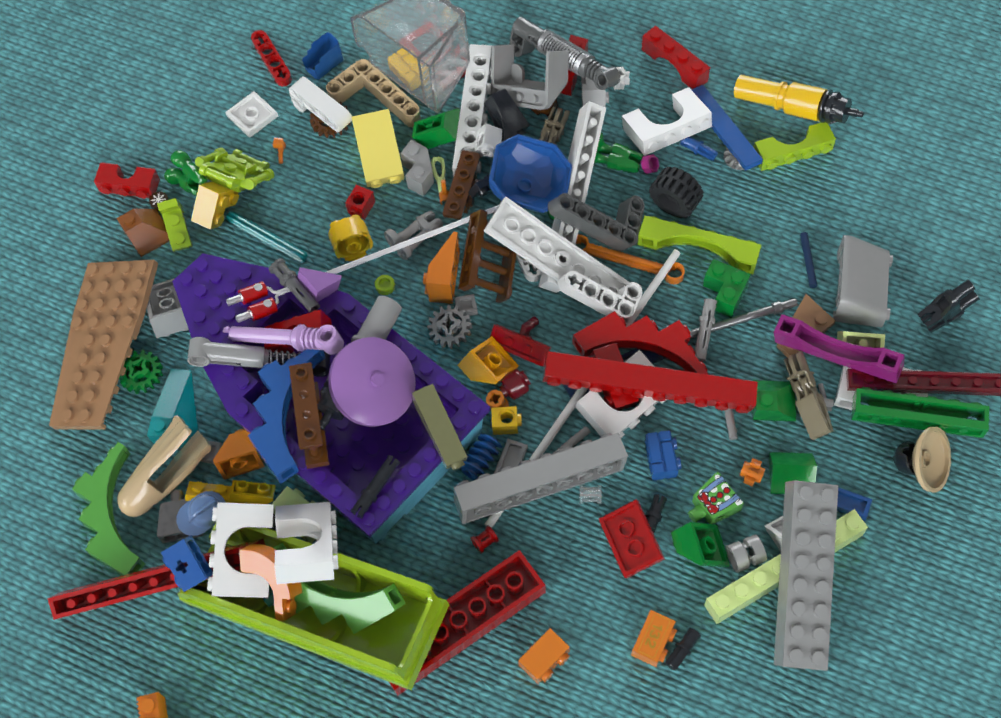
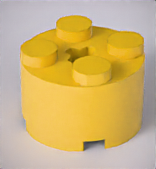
(350, 238)

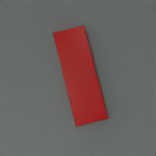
(520, 345)

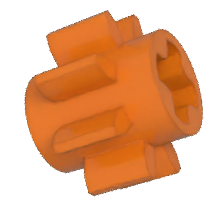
(752, 472)

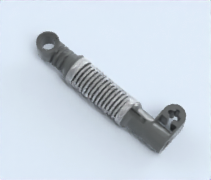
(528, 36)

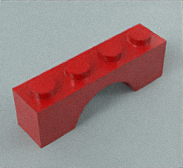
(691, 68)

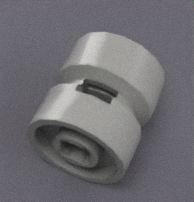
(739, 556)

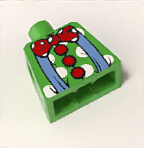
(715, 501)

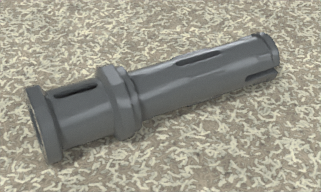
(289, 279)

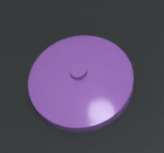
(371, 381)

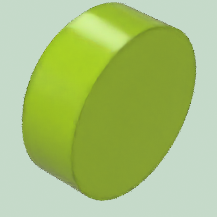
(384, 285)

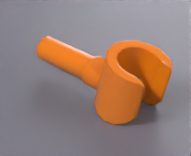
(278, 143)
(444, 193)

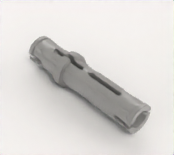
(704, 333)

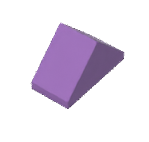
(318, 283)

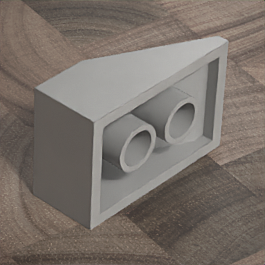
(165, 310)

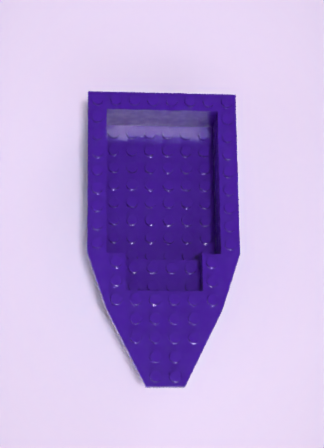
(353, 449)

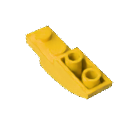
(238, 492)

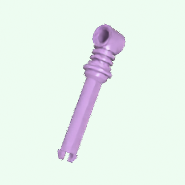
(301, 337)

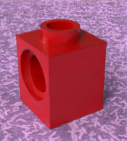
(363, 196)

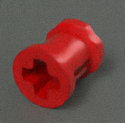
(492, 537)

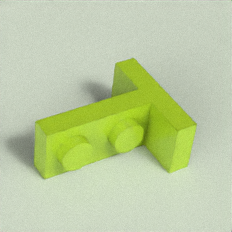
(175, 224)

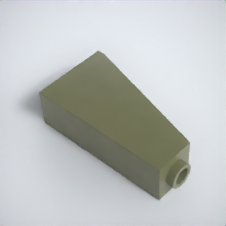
(439, 427)

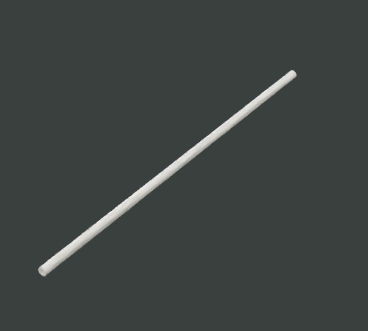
(580, 392)

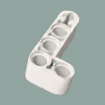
(308, 96)
(574, 285)

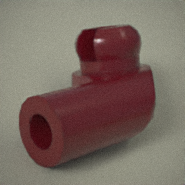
(527, 326)

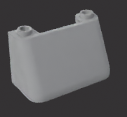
(862, 283)

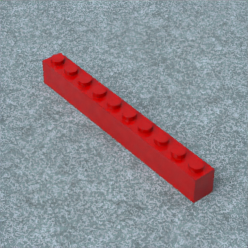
(650, 382)
(128, 586)

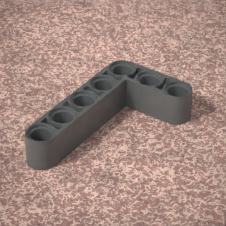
(617, 233)

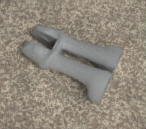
(424, 223)

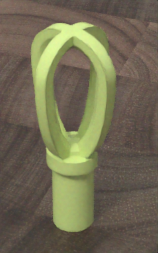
(438, 179)

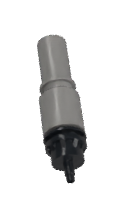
(378, 325)

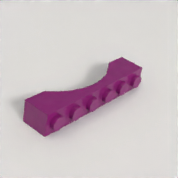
(873, 361)

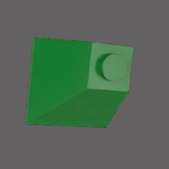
(775, 401)
(701, 544)

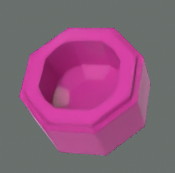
(650, 164)

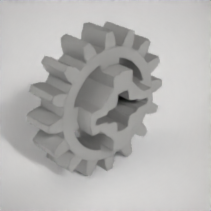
(458, 329)

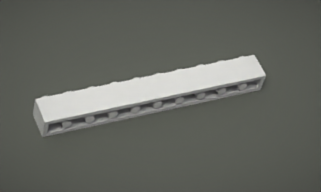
(582, 160)

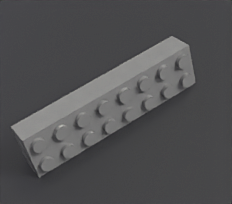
(539, 477)
(806, 575)

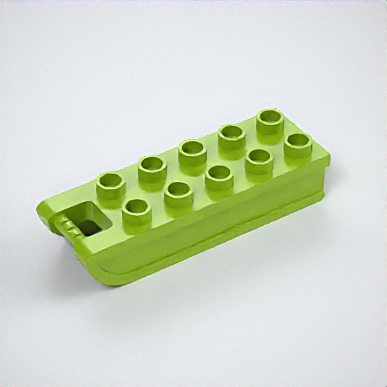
(386, 649)

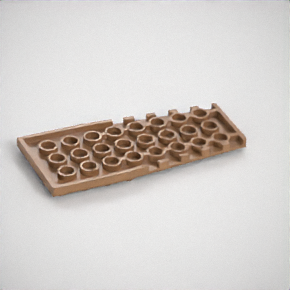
(99, 341)

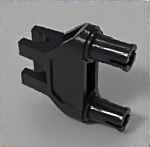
(948, 306)

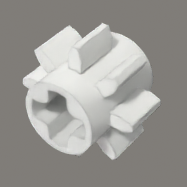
(624, 79)

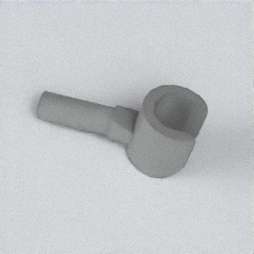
(829, 402)

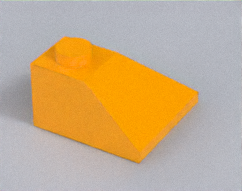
(487, 362)

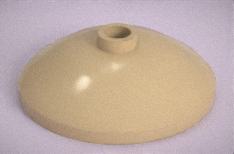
(932, 459)

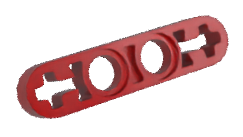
(268, 59)

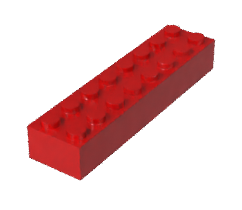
(481, 609)

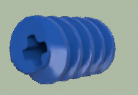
(479, 455)

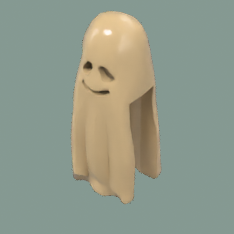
(142, 492)

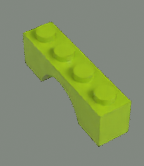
(774, 153)

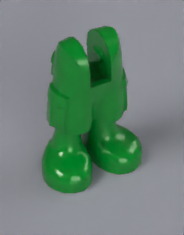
(619, 156)
(188, 176)

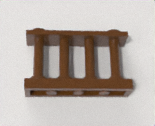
(472, 260)
(308, 416)

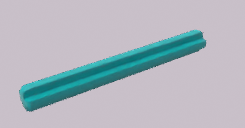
(266, 236)

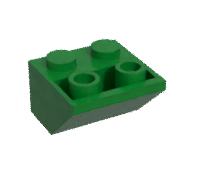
(437, 129)

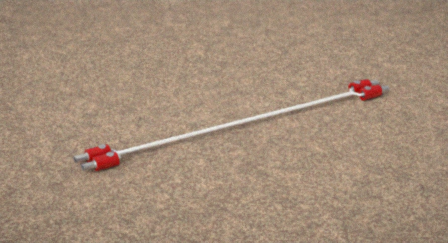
(269, 306)

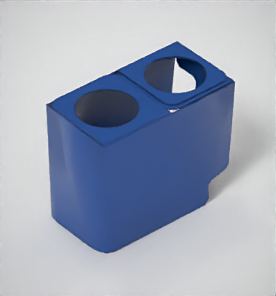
(327, 51)

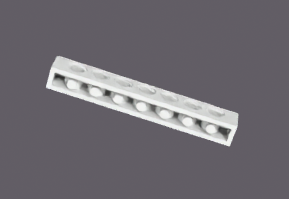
(473, 99)

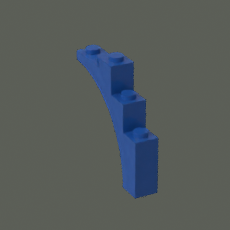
(273, 407)

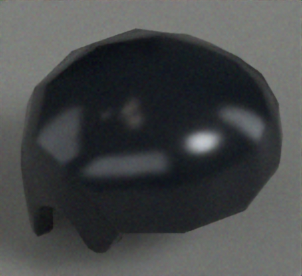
(903, 457)

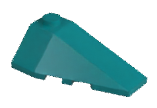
(175, 400)

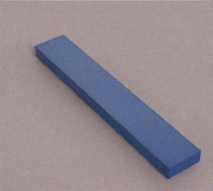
(728, 131)

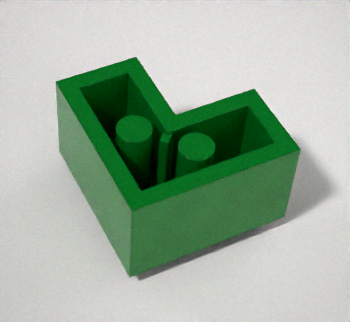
(729, 284)

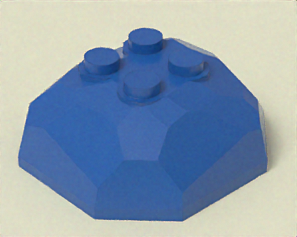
(529, 172)

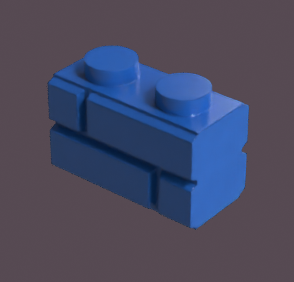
(661, 455)

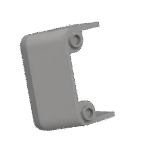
(526, 92)

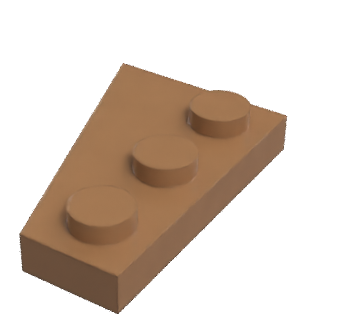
(812, 315)

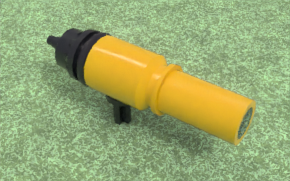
(797, 99)

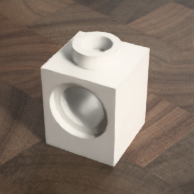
(486, 139)

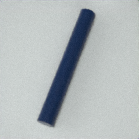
(808, 260)

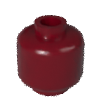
(515, 384)

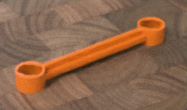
(629, 260)

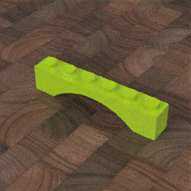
(661, 233)

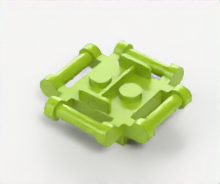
(234, 170)

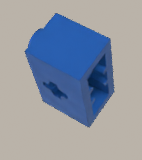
(189, 552)

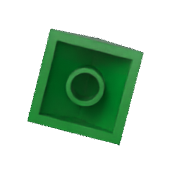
(790, 467)

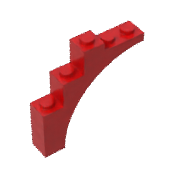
(643, 335)

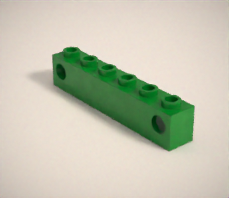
(920, 412)

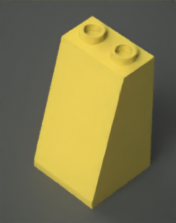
(378, 148)

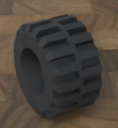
(676, 192)

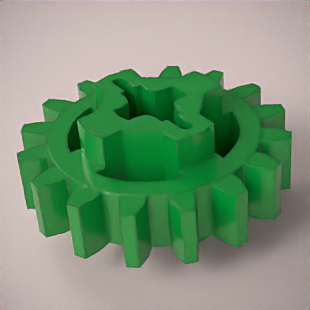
(140, 372)

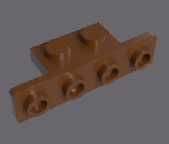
(464, 178)

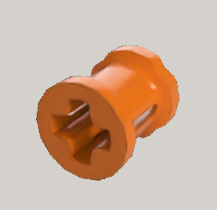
(494, 396)

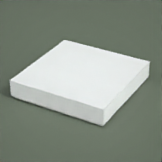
(251, 114)

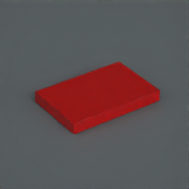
(631, 539)

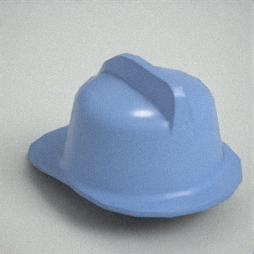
(196, 514)

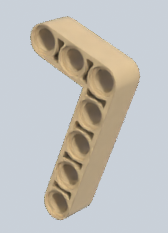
(365, 75)

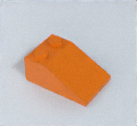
(442, 272)

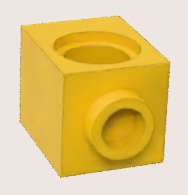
(501, 413)

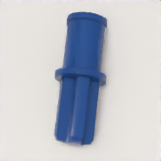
(699, 148)

